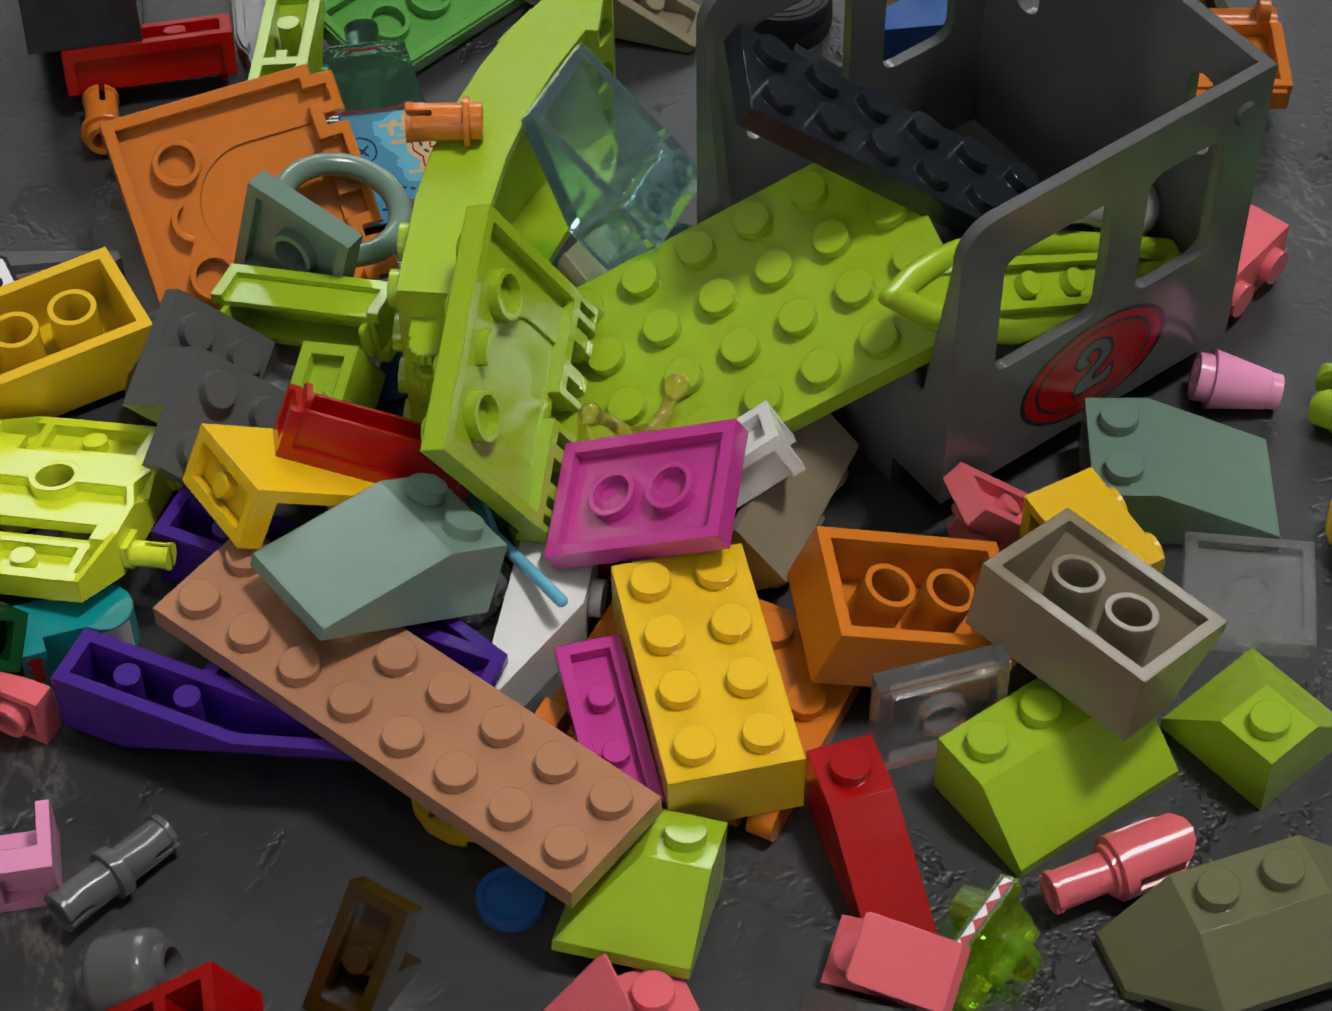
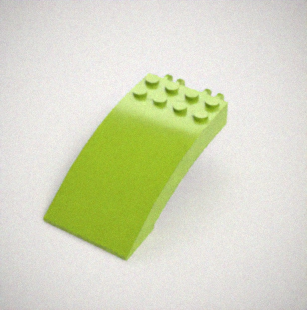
(492, 171)

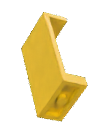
(242, 481)

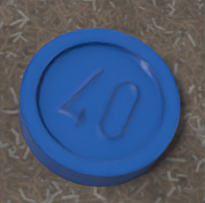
(509, 900)

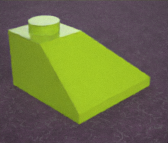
(1253, 728)
(653, 899)

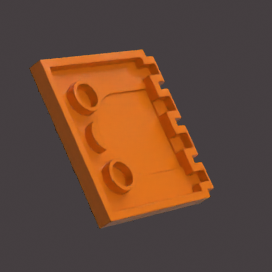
(191, 163)

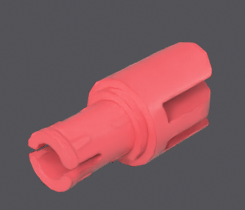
(1122, 863)

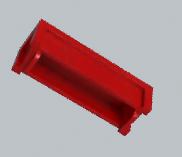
(167, 53)
(351, 439)

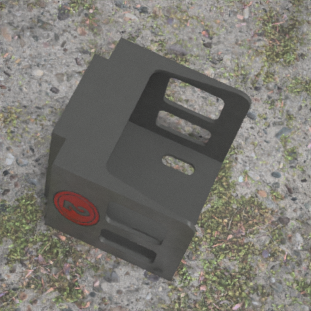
(1101, 111)

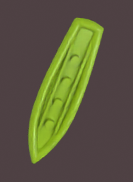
(1039, 284)

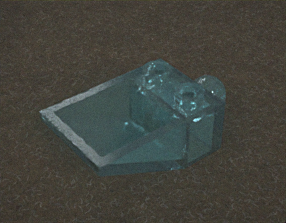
(608, 162)

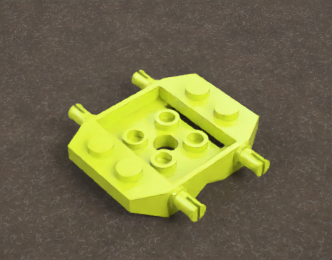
(86, 485)

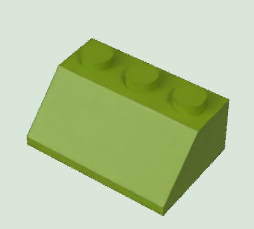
(1045, 773)

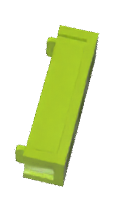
(309, 307)

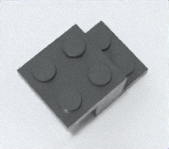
(196, 372)

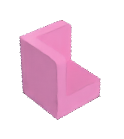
(30, 862)

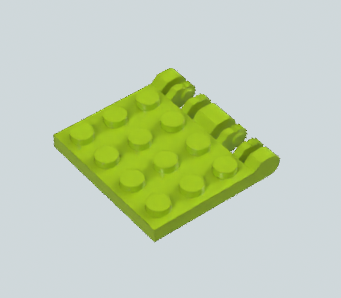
(506, 373)

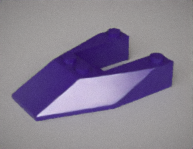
(169, 705)

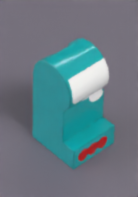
(58, 624)

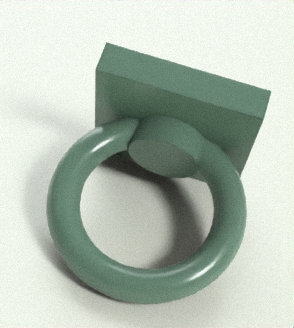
(296, 234)

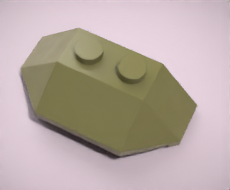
(1229, 932)

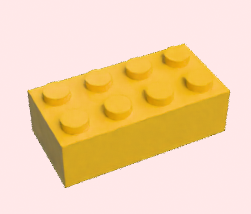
(68, 336)
(708, 685)

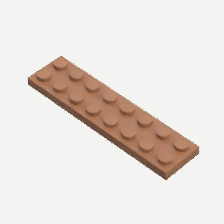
(421, 727)

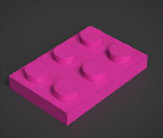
(647, 495)

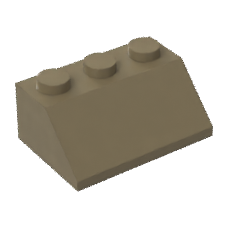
(784, 516)
(1093, 621)

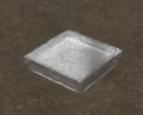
(1258, 587)
(931, 698)

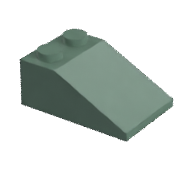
(1179, 469)
(386, 560)

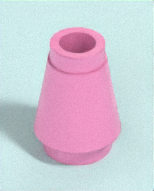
(1233, 383)

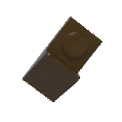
(366, 951)

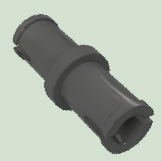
(112, 872)

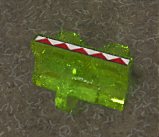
(998, 936)

